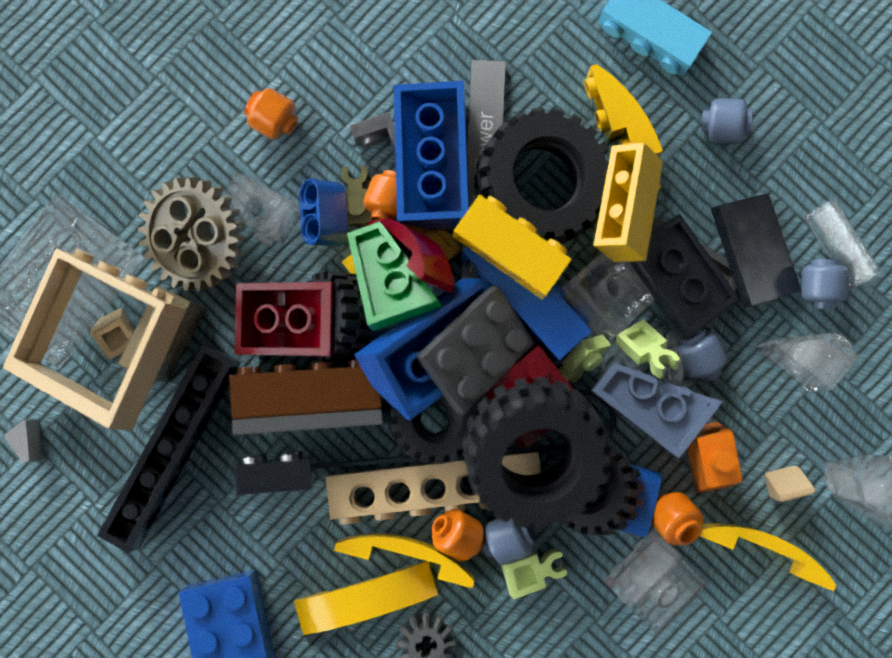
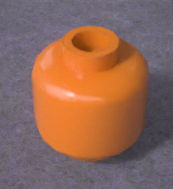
(271, 113)
(381, 196)
(677, 519)
(458, 535)

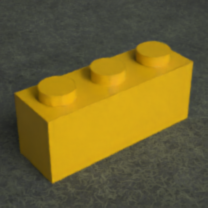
(628, 203)
(512, 246)

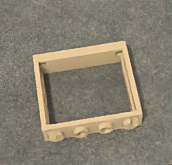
(43, 319)

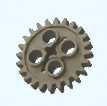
(191, 233)

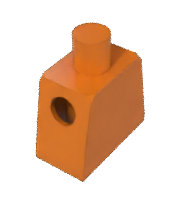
(714, 459)

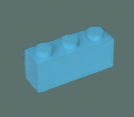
(656, 31)

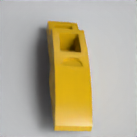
(619, 111)

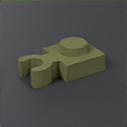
(356, 212)

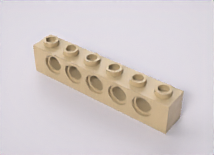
(343, 488)

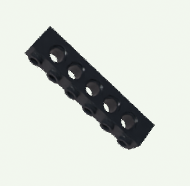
(168, 449)

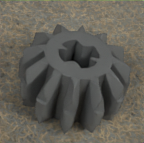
(415, 635)

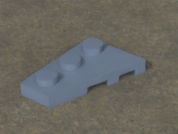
(657, 408)

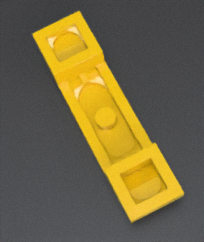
(362, 545)
(802, 566)
(366, 599)

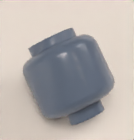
(728, 120)
(825, 283)
(702, 355)
(508, 542)

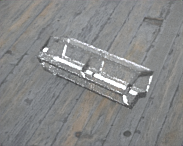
(842, 242)

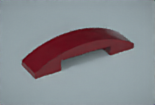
(427, 260)

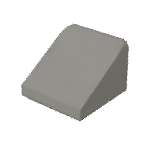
(26, 440)

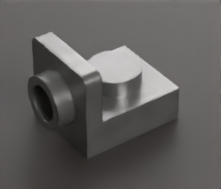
(371, 131)

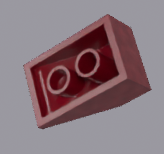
(284, 318)

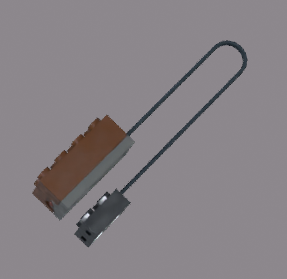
(312, 401)

